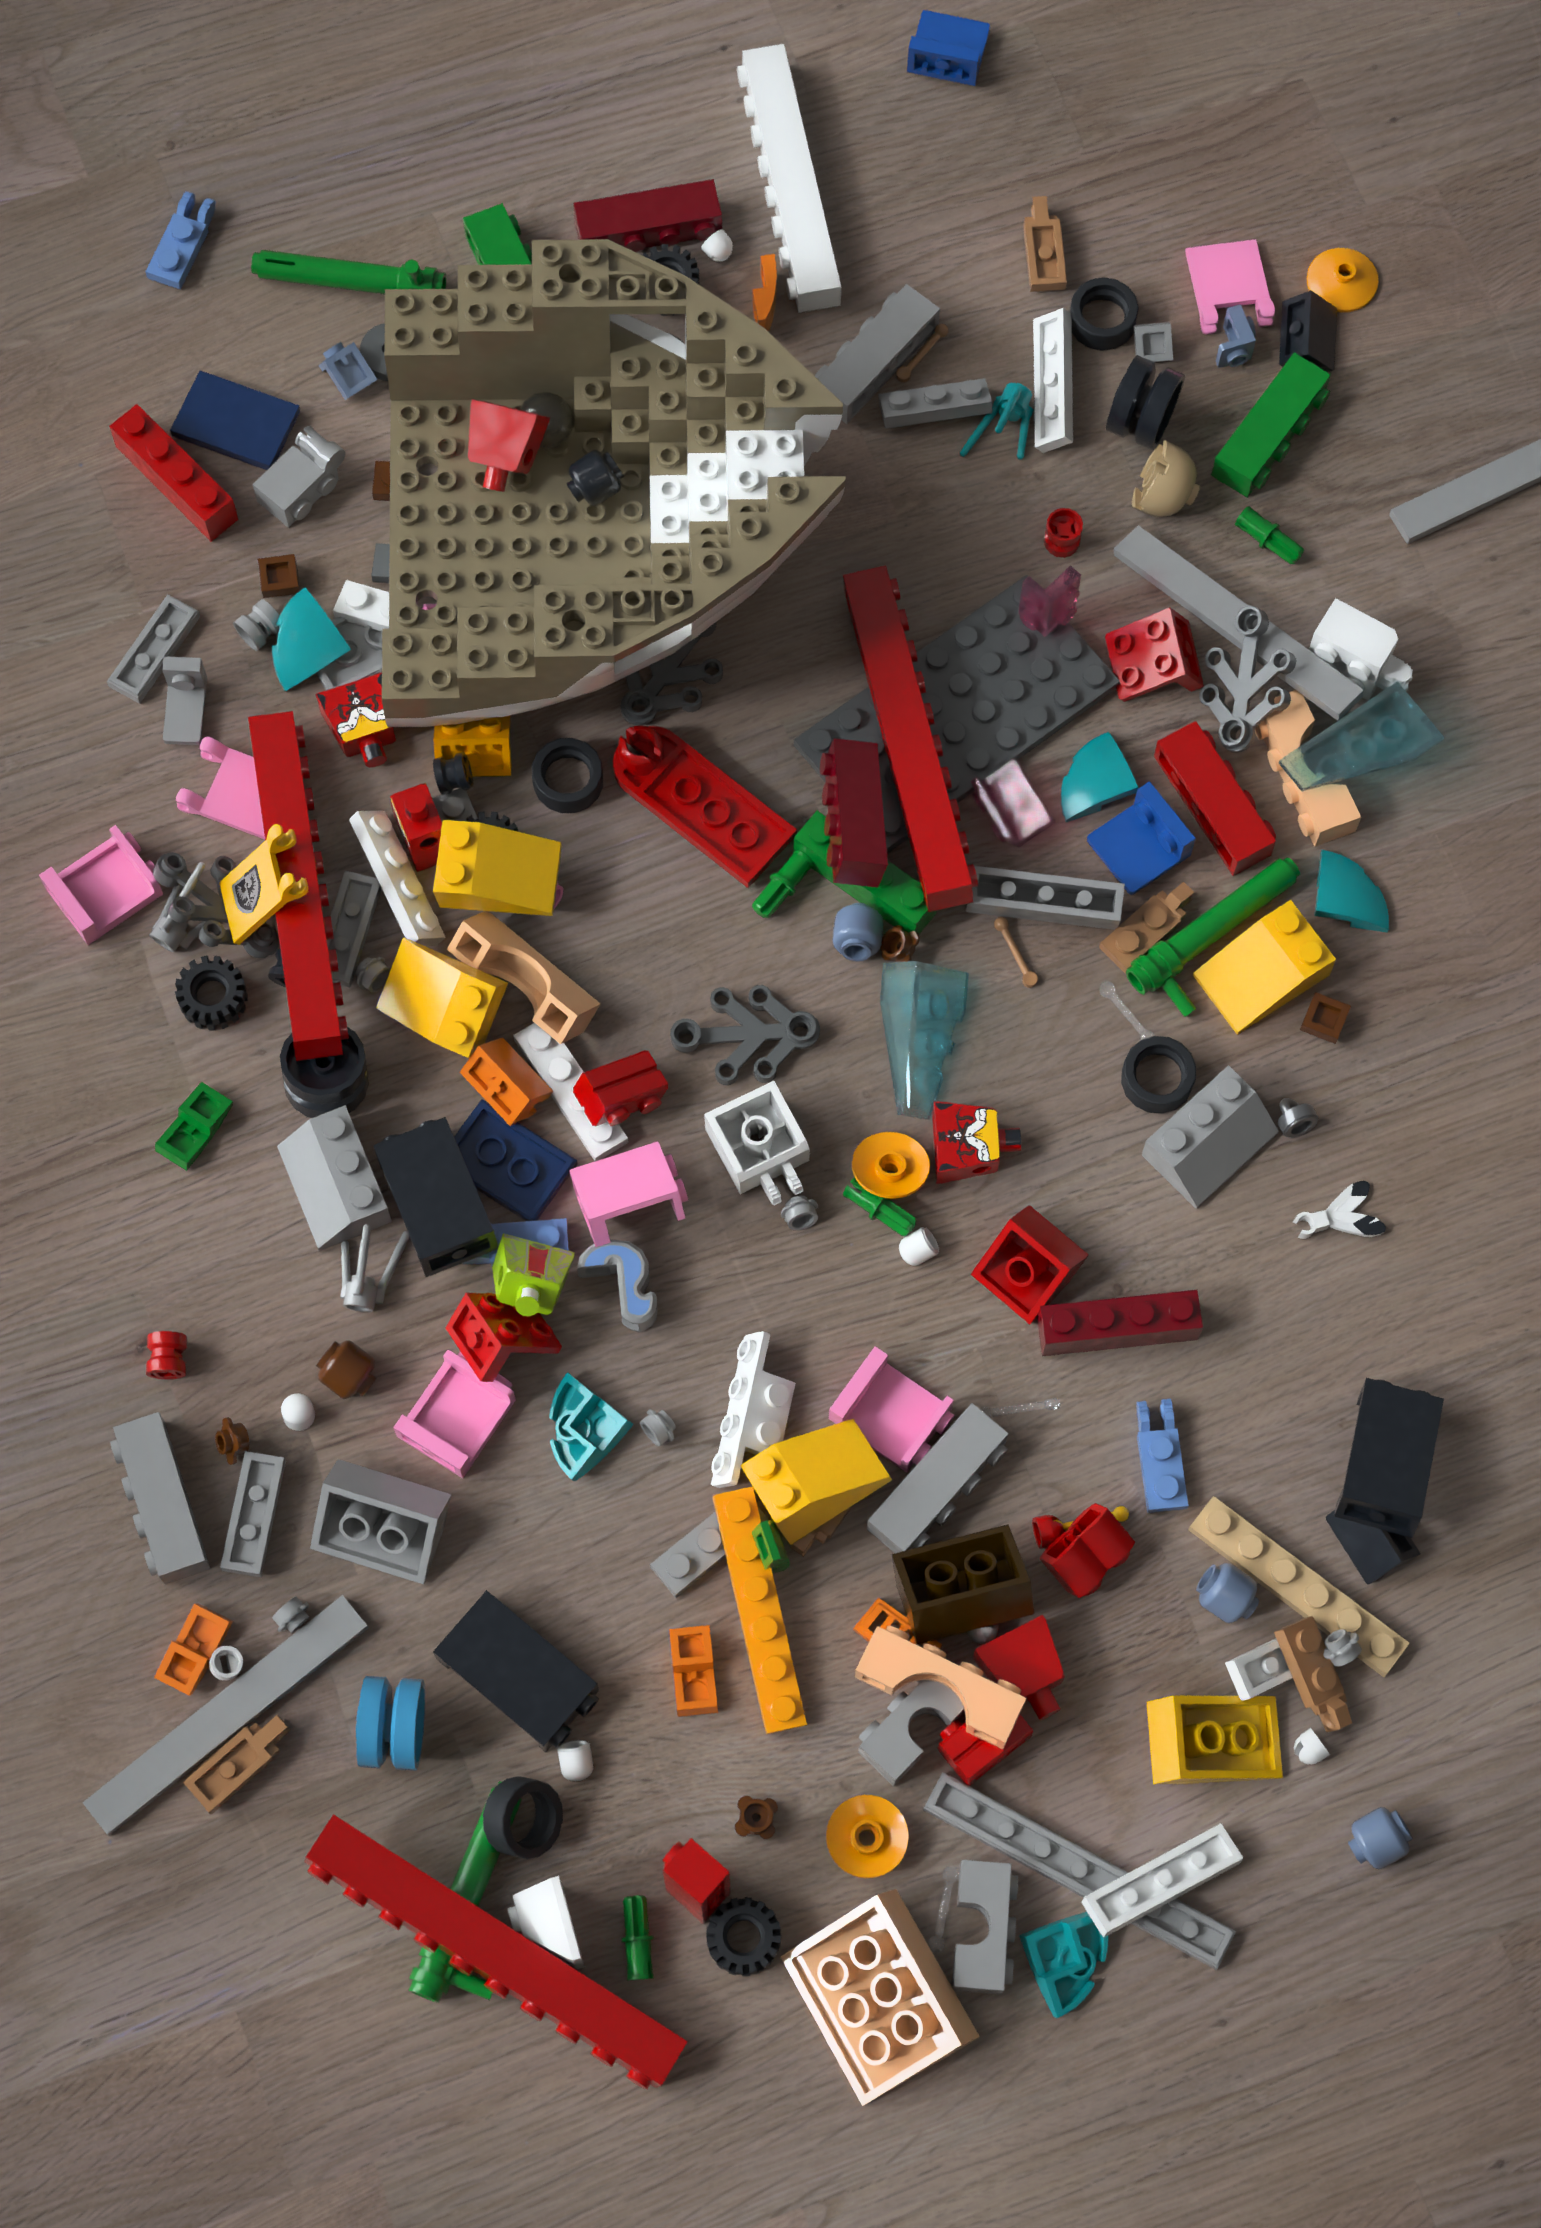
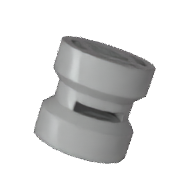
(258, 625)

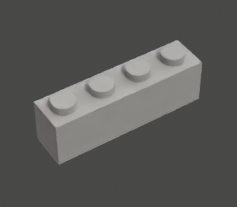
(879, 349)
(1047, 898)
(938, 1481)
(160, 1498)

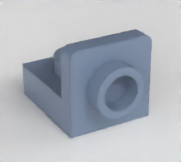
(347, 369)

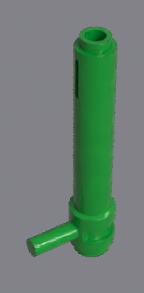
(344, 273)
(1168, 957)
(434, 1972)

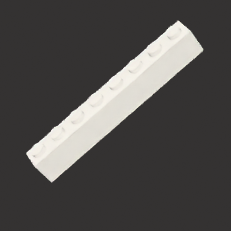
(791, 179)

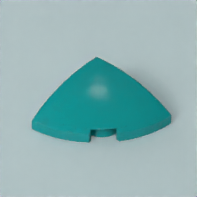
(305, 640)
(1096, 778)
(1349, 894)
(584, 1427)
(1065, 1959)

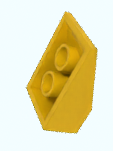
(495, 869)
(1265, 967)
(441, 997)
(815, 1477)
(1214, 1739)

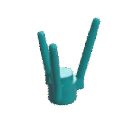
(1011, 407)

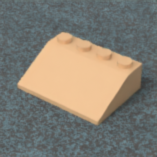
(879, 1996)

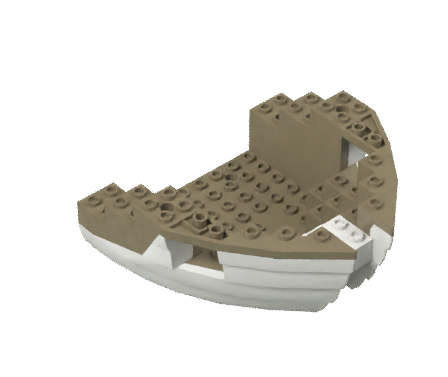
(528, 581)

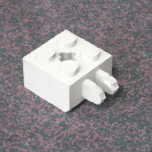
(1360, 649)
(758, 1162)

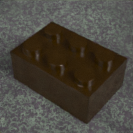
(963, 1584)

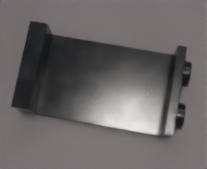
(436, 1196)
(1390, 1457)
(518, 1671)

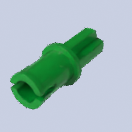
(1269, 535)
(782, 884)
(881, 1209)
(637, 1938)

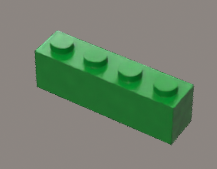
(495, 237)
(1271, 425)
(896, 898)

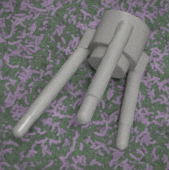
(169, 932)
(360, 1292)

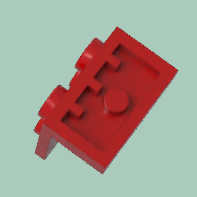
(1154, 654)
(492, 1330)

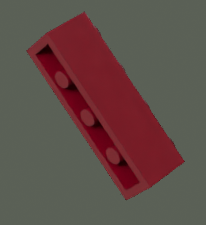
(652, 216)
(854, 813)
(1119, 1322)

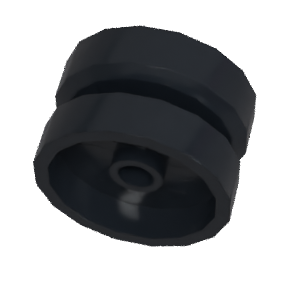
(1142, 401)
(325, 1082)

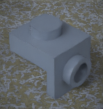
(1241, 337)

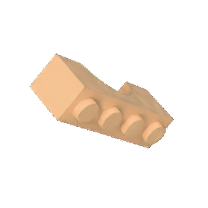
(1325, 810)
(557, 1001)
(894, 1662)

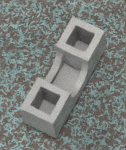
(889, 1744)
(988, 1890)

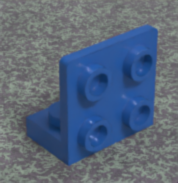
(948, 47)
(1142, 840)

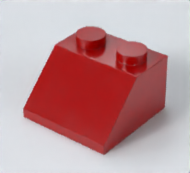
(1029, 1263)

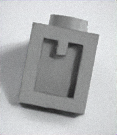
(185, 700)

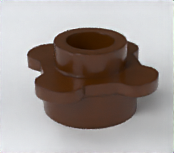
(899, 944)
(232, 1440)
(748, 1808)

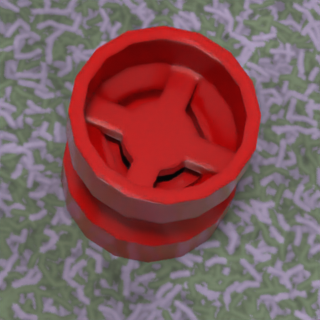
(1063, 523)
(166, 1355)

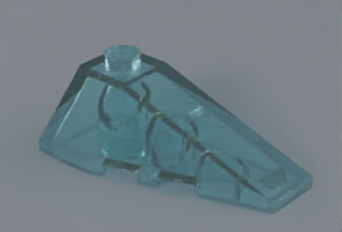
(1369, 739)
(919, 1017)

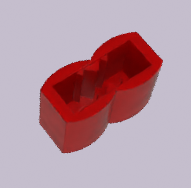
(1087, 1551)

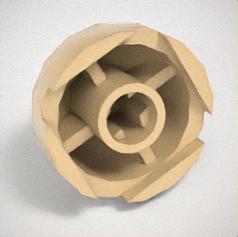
(1166, 482)

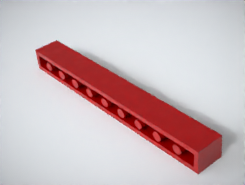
(908, 739)
(300, 922)
(495, 1952)

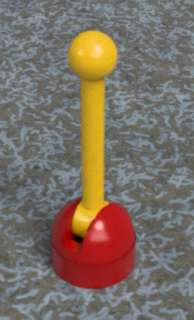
(1048, 1527)

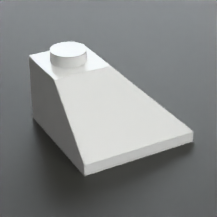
(546, 1920)

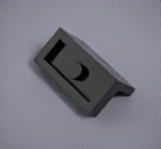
(1309, 330)
(1372, 1549)

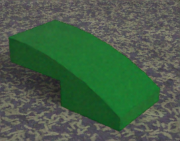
(194, 1127)
(770, 1546)

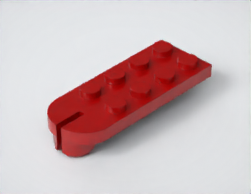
(700, 802)

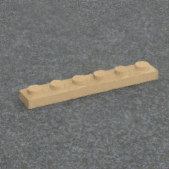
(1296, 1583)

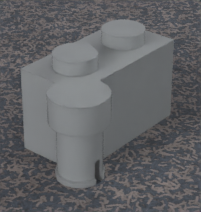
(299, 477)

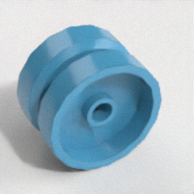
(388, 1722)

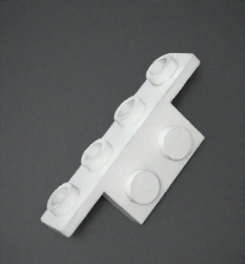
(755, 1410)

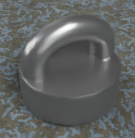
(1296, 1118)

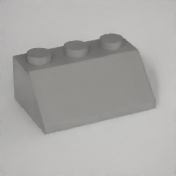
(1210, 1137)
(333, 1178)
(379, 1521)

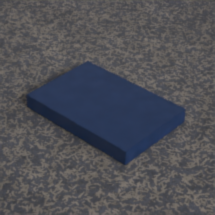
(235, 420)
(512, 1162)

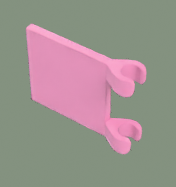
(1228, 277)
(233, 793)

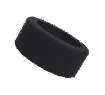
(1108, 290)
(561, 749)
(1158, 1046)
(546, 1823)

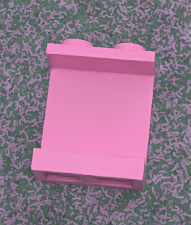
(625, 1185)
(892, 1411)

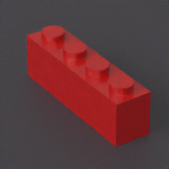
(174, 472)
(1215, 797)
(695, 1879)

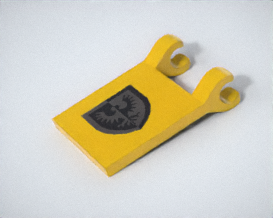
(256, 888)

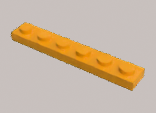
(759, 1613)

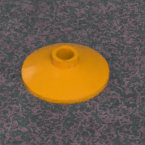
(1341, 291)
(890, 1153)
(872, 1815)

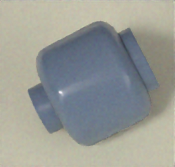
(857, 931)
(1227, 1592)
(1380, 1838)

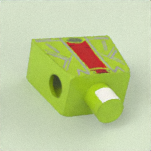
(530, 1274)

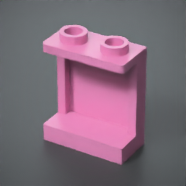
(103, 886)
(456, 1415)

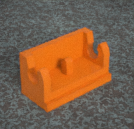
(505, 1080)

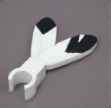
(1341, 1215)

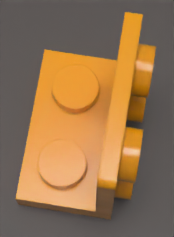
(483, 741)

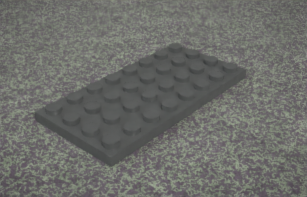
(991, 698)

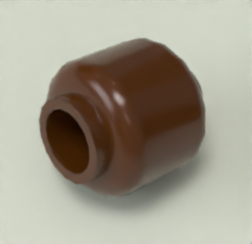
(346, 1369)

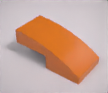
(765, 298)
(191, 1652)
(693, 1670)

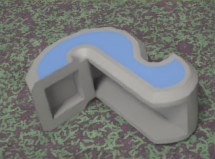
(632, 1267)

